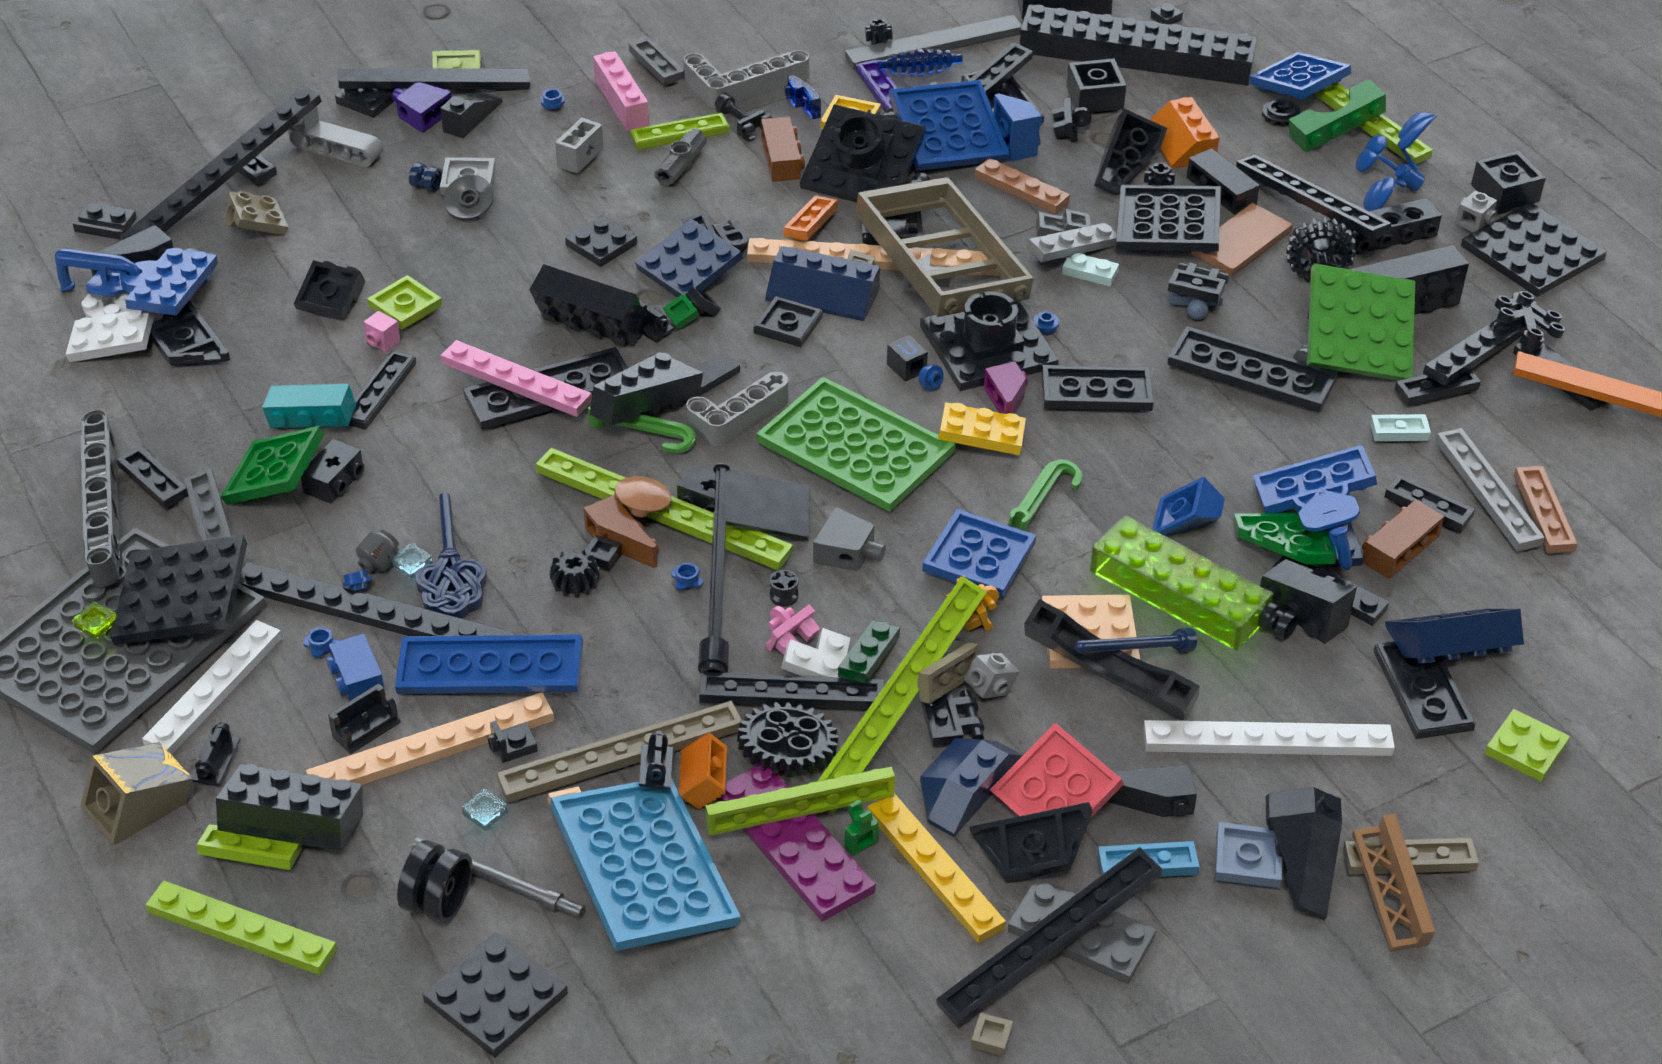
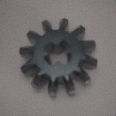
(574, 573)

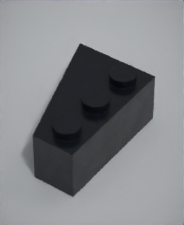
(1319, 602)

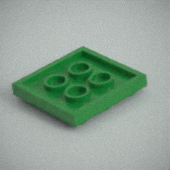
(273, 465)

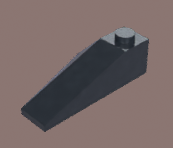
(1128, 150)
(1308, 840)

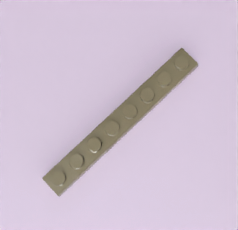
(613, 752)

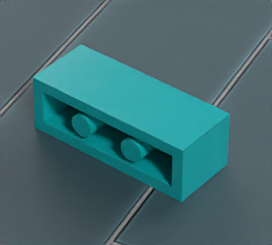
(309, 405)

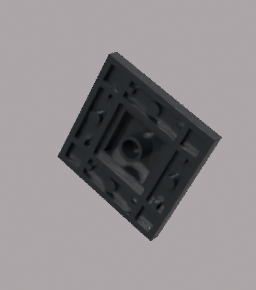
(861, 153)
(987, 335)

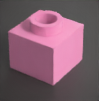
(382, 331)

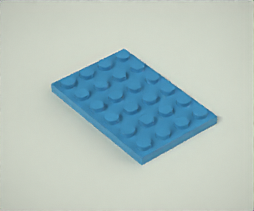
(643, 864)

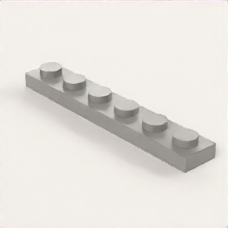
(1490, 490)

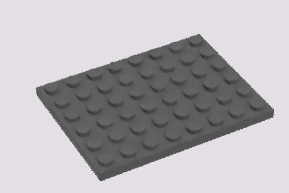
(89, 684)

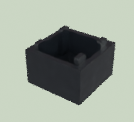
(1509, 180)

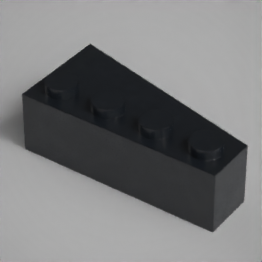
(645, 389)

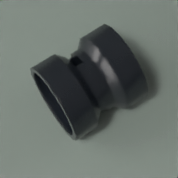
(1278, 620)

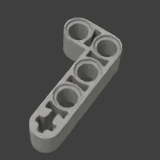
(334, 141)
(739, 413)

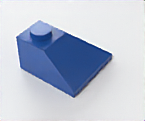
(1188, 508)

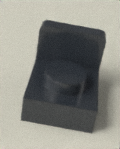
(511, 742)

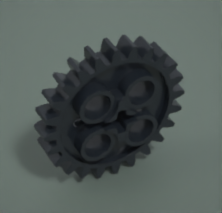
(787, 739)

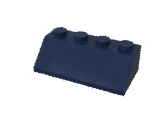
(824, 282)
(1457, 633)

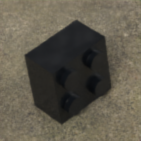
(1096, 85)

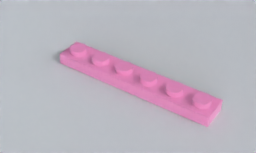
(516, 378)

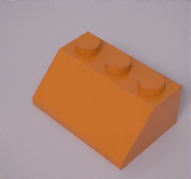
(1186, 132)

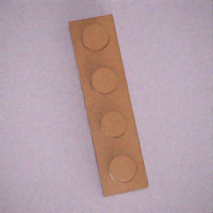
(1022, 185)
(1545, 509)

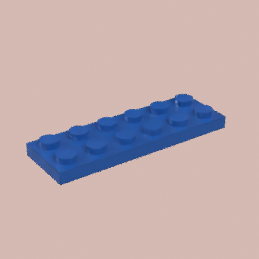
(489, 664)

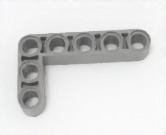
(744, 81)

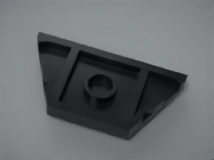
(187, 338)
(1034, 842)

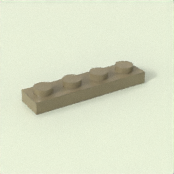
(1425, 854)

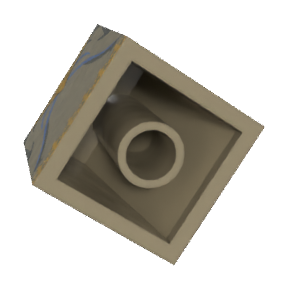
(133, 789)

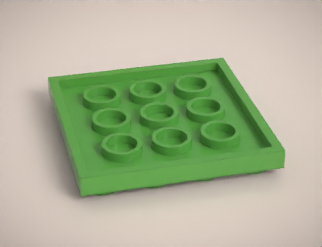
(1361, 323)

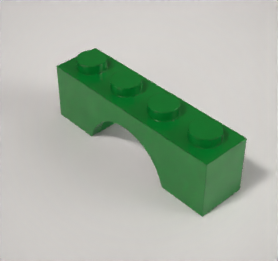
(1316, 128)

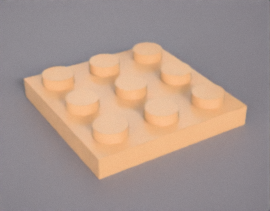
(1101, 615)

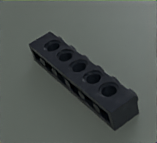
(1408, 223)

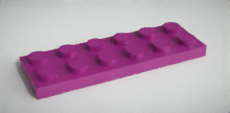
(803, 851)

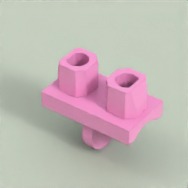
(788, 626)

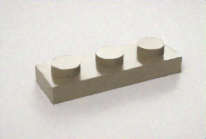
(946, 673)

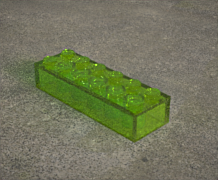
(1180, 582)

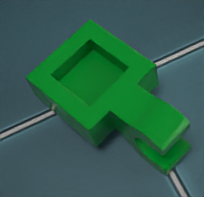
(862, 831)

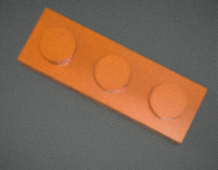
(810, 218)

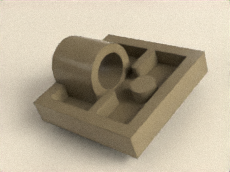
(254, 213)

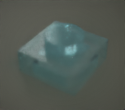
(410, 560)
(484, 809)

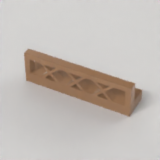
(1405, 880)

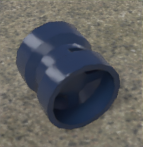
(425, 177)

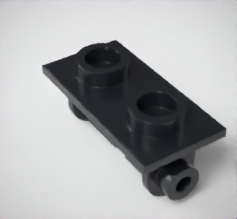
(657, 323)
(215, 755)
(656, 762)

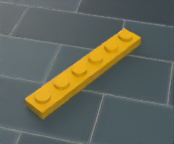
(937, 869)

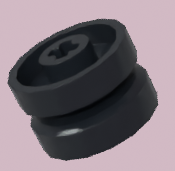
(434, 881)

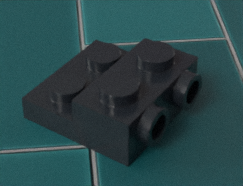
(329, 289)

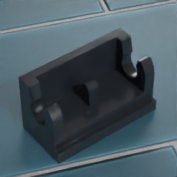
(363, 719)

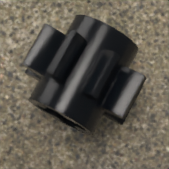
(878, 31)
(1159, 175)

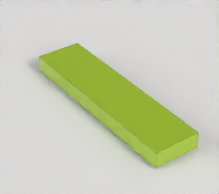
(674, 131)

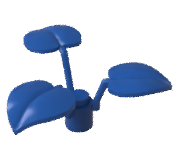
(1406, 175)

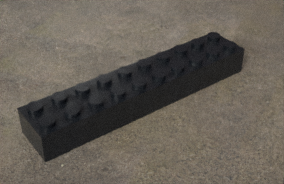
(1139, 44)

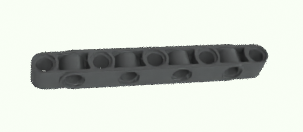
(100, 498)

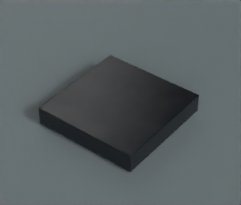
(788, 321)

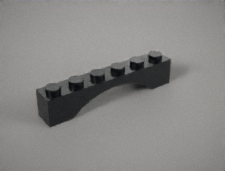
(1148, 682)

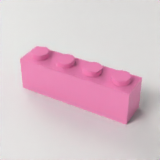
(621, 90)

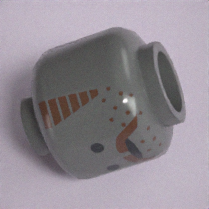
(377, 551)

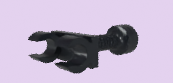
(747, 124)

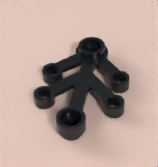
(1528, 310)

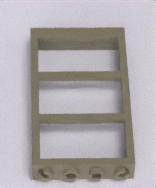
(933, 194)

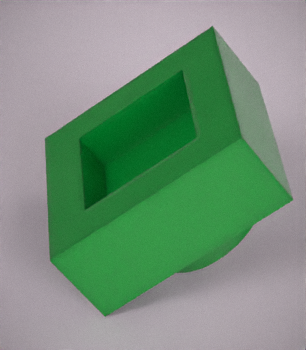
(681, 311)

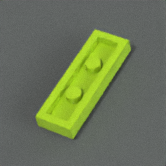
(248, 849)

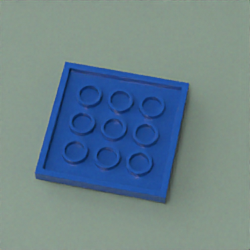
(956, 123)

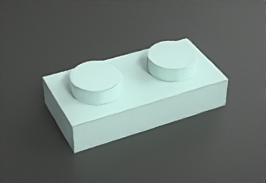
(1090, 269)
(1400, 427)

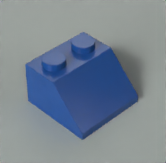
(1019, 126)

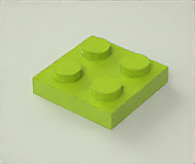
(405, 301)
(1527, 745)

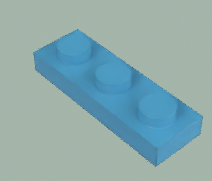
(1172, 857)

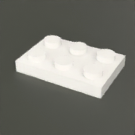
(109, 335)

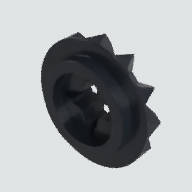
(1280, 111)

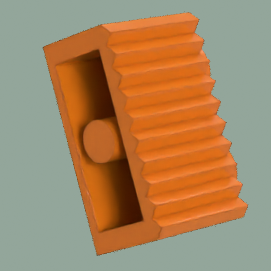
(703, 771)

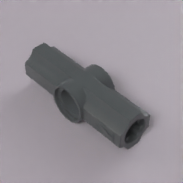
(680, 157)

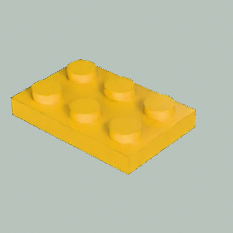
(982, 428)

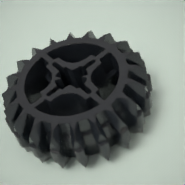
(1321, 242)

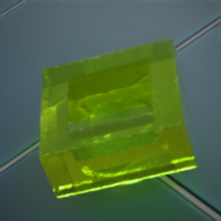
(94, 620)

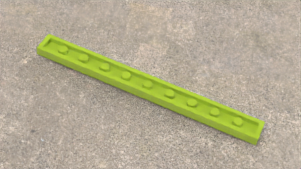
(679, 515)
(902, 685)

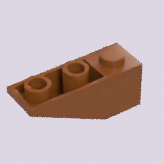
(613, 521)

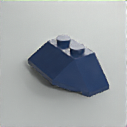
(962, 780)

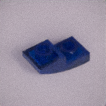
(803, 96)

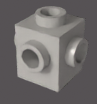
(1476, 211)
(991, 675)

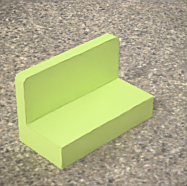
(457, 59)

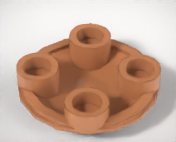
(642, 495)

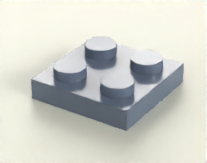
(1247, 855)

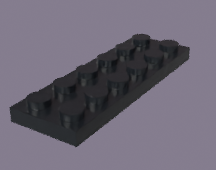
(1252, 368)
(498, 406)

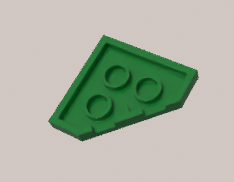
(1286, 536)

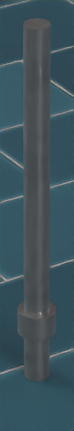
(551, 899)

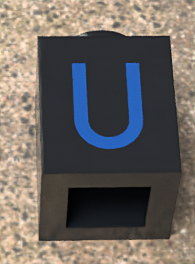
(906, 357)

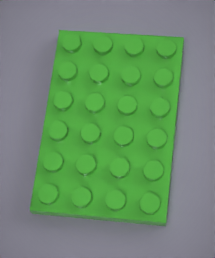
(855, 443)

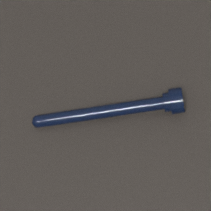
(1182, 640)

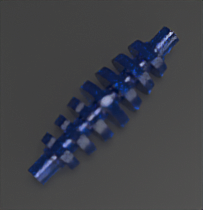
(919, 61)

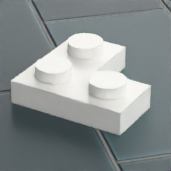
(817, 661)

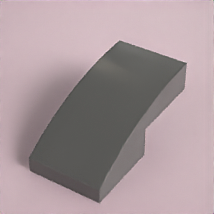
(1051, 224)

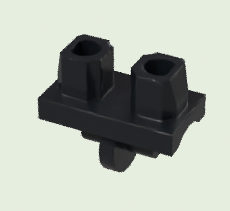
(1068, 120)

